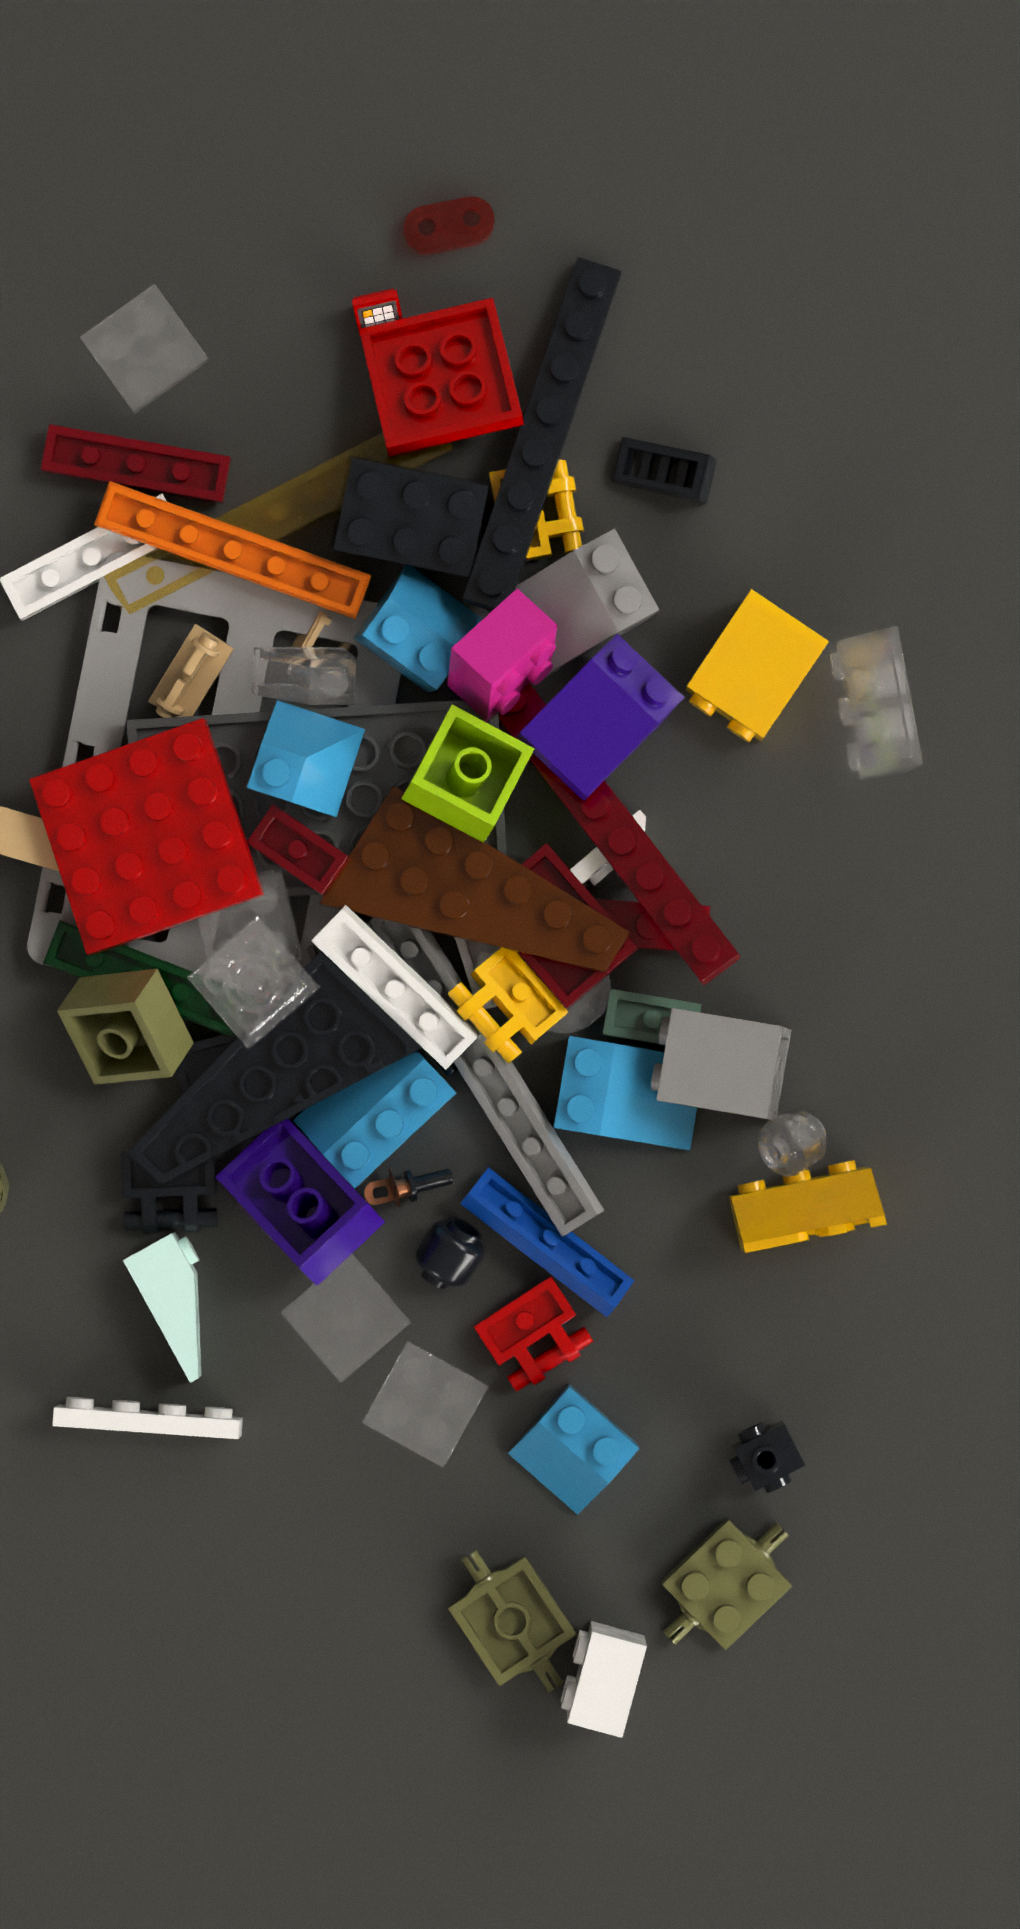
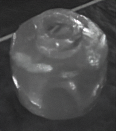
(792, 1142)

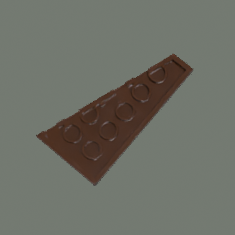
(451, 884)

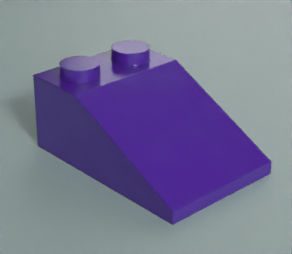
(600, 717)
(300, 1200)

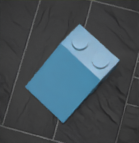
(610, 1095)

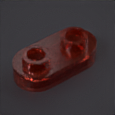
(450, 229)

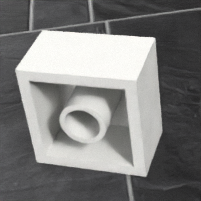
(605, 1678)

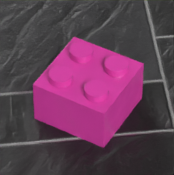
(502, 656)

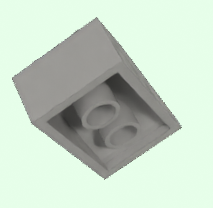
(590, 597)

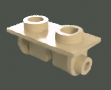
(190, 674)

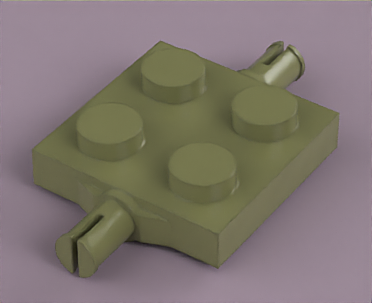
(726, 1583)
(512, 1620)

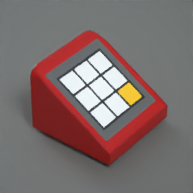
(376, 308)

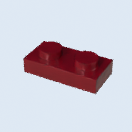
(298, 850)

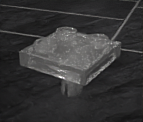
(253, 982)

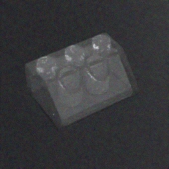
(877, 704)

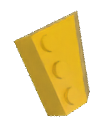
(806, 1207)

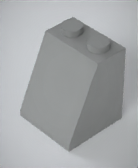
(721, 1063)

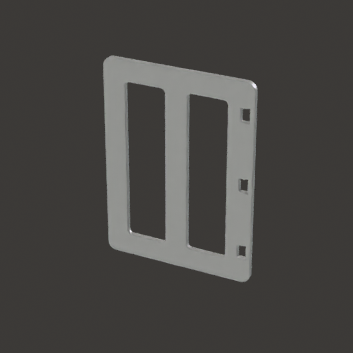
(107, 685)

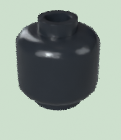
(450, 1253)

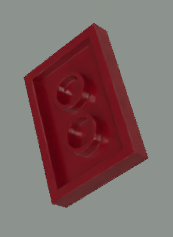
(568, 981)

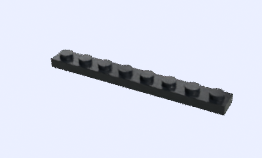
(543, 434)

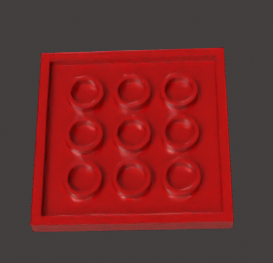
(146, 837)

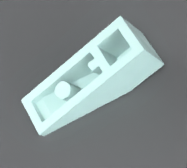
(170, 1289)

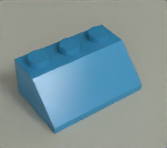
(375, 1115)

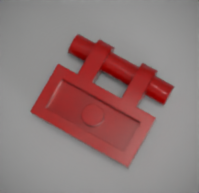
(525, 1322)

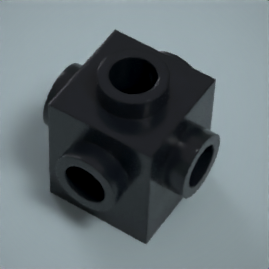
(783, 1462)

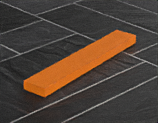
(232, 550)

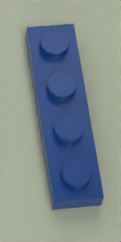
(537, 1237)

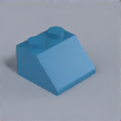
(416, 628)
(574, 1449)

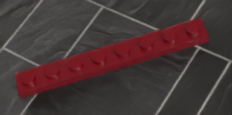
(636, 861)

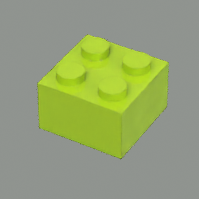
(467, 773)

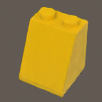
(755, 667)

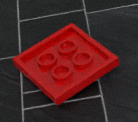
(441, 376)

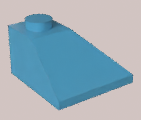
(306, 758)

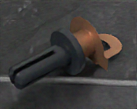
(407, 1186)

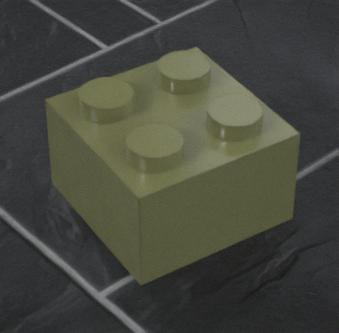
(125, 1026)

